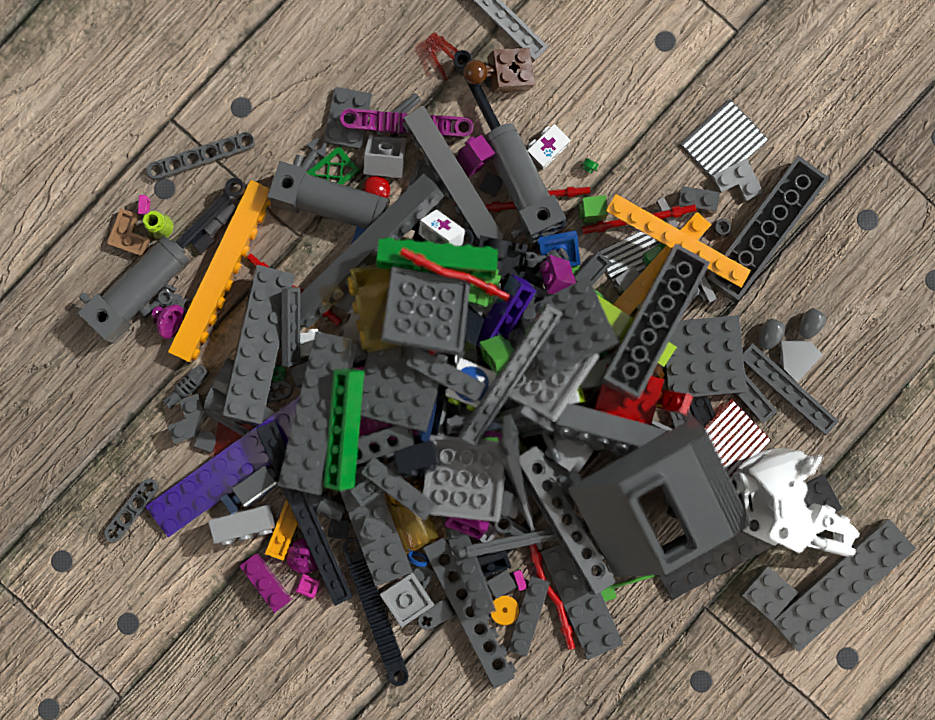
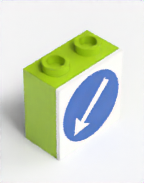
(477, 372)

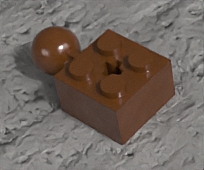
(508, 70)

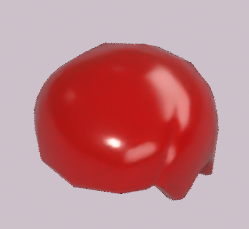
(377, 185)

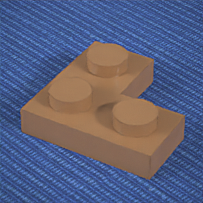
(123, 236)

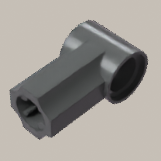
(512, 529)

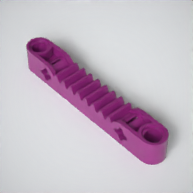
(392, 122)

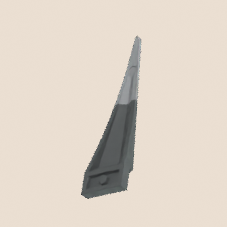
(509, 454)

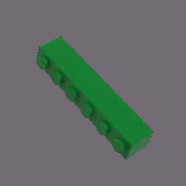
(465, 258)
(344, 429)

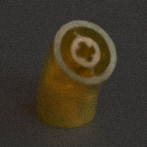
(412, 529)

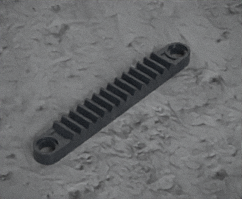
(376, 613)

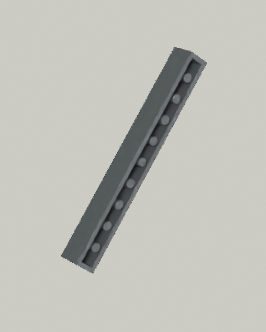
(363, 251)

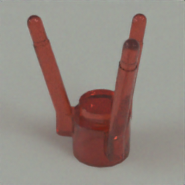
(438, 43)

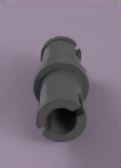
(221, 219)

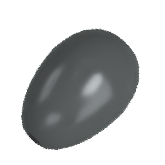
(811, 323)
(771, 333)

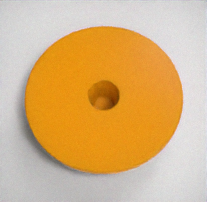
(507, 610)

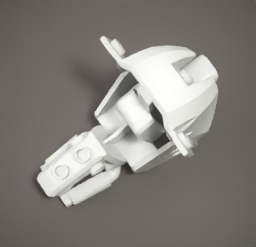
(778, 504)

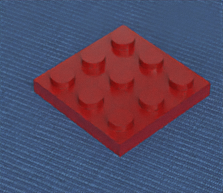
(618, 405)

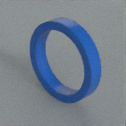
(417, 563)

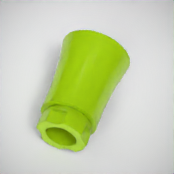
(163, 227)

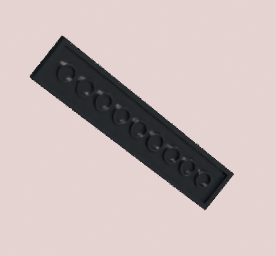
(737, 548)

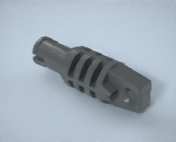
(187, 385)

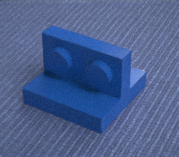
(566, 240)

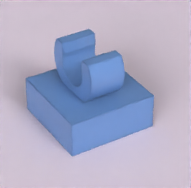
(231, 503)

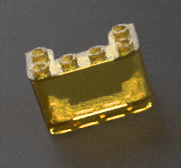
(370, 292)

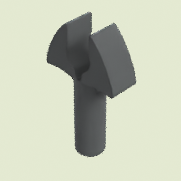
(313, 153)

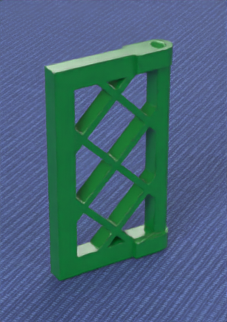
(327, 161)

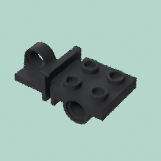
(511, 259)

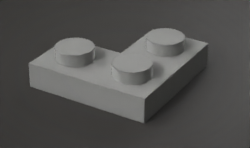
(740, 175)

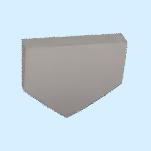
(798, 357)

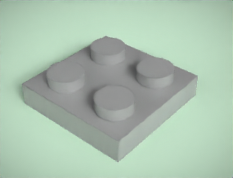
(407, 599)

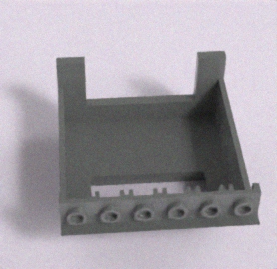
(695, 486)

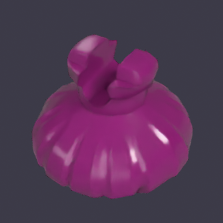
(168, 320)
(296, 562)

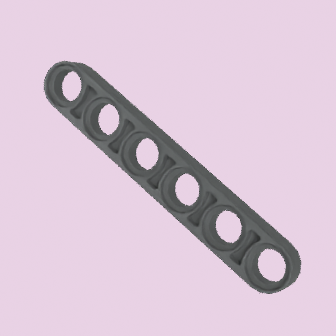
(201, 158)

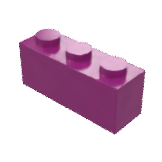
(266, 582)

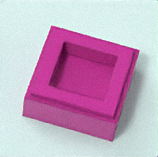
(144, 205)
(520, 580)
(308, 586)

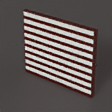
(735, 436)

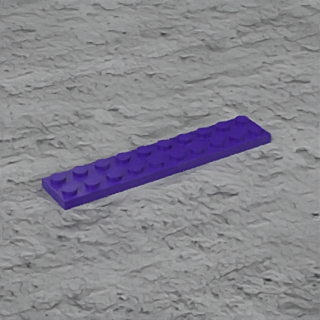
(217, 476)

